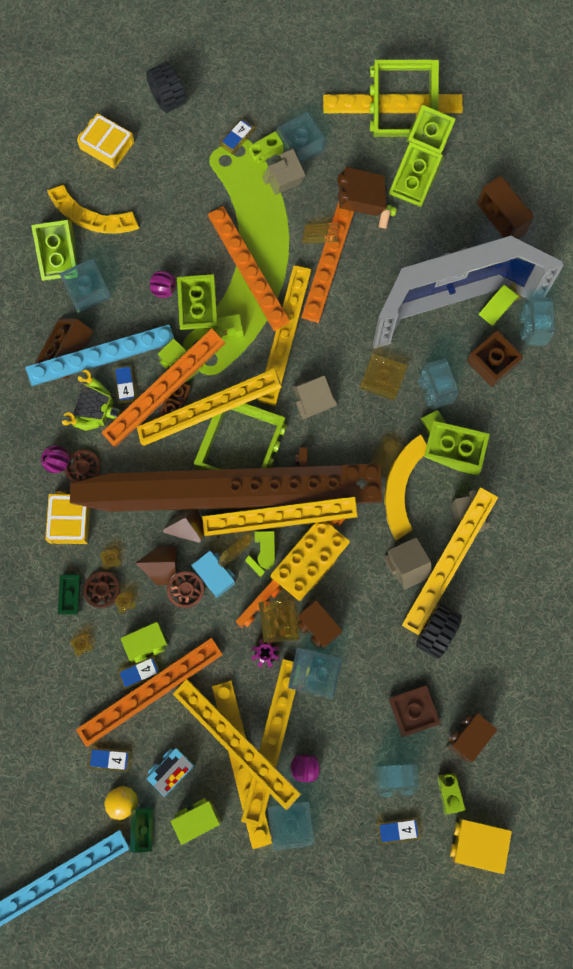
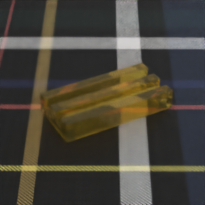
(320, 230)
(235, 550)

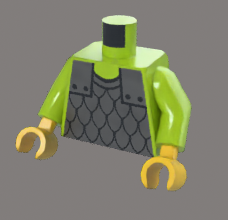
(92, 406)

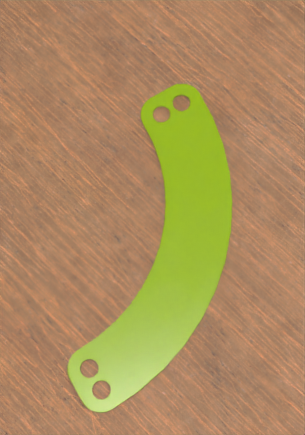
(266, 234)

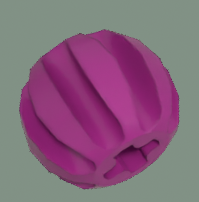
(162, 284)
(55, 459)
(262, 660)
(305, 768)

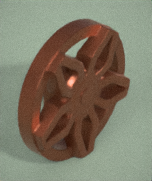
(82, 466)
(101, 589)
(185, 589)

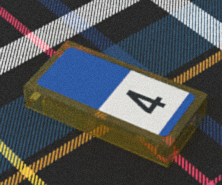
(237, 136)
(125, 384)
(138, 672)
(109, 759)
(398, 831)

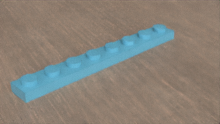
(99, 355)
(62, 876)

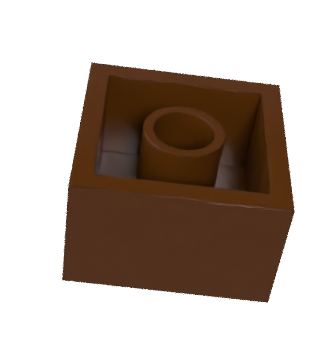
(494, 359)
(318, 625)
(471, 737)

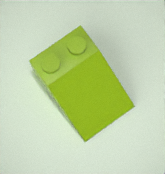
(416, 174)
(54, 248)
(197, 302)
(457, 447)

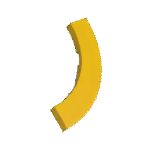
(88, 219)
(396, 484)

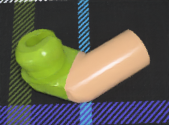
(384, 218)

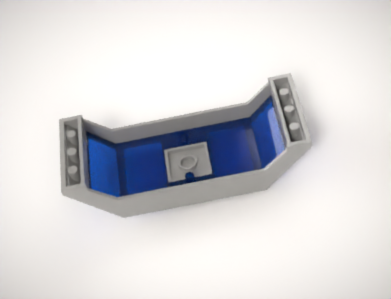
(465, 276)

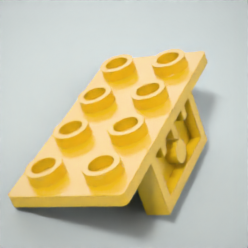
(310, 559)

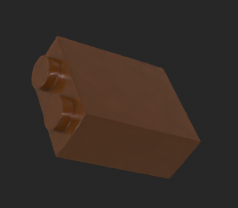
(361, 191)

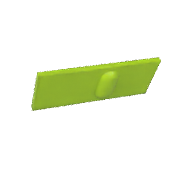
(255, 566)

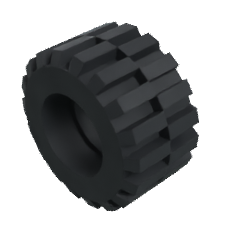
(166, 87)
(439, 631)

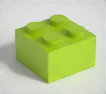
(430, 129)
(196, 821)

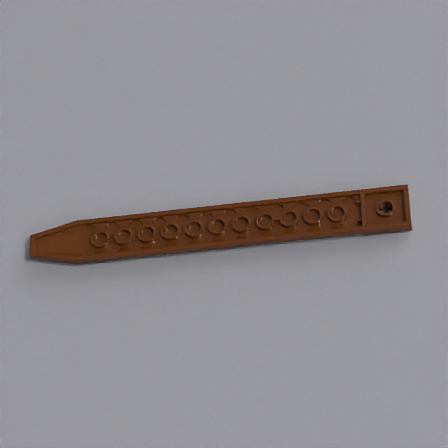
(227, 488)

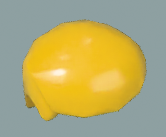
(120, 802)

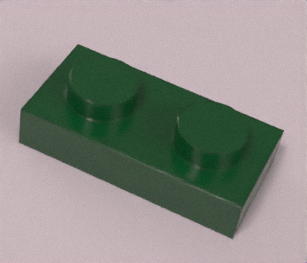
(69, 595)
(141, 830)

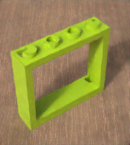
(401, 65)
(249, 410)

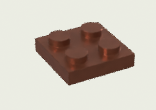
(414, 711)

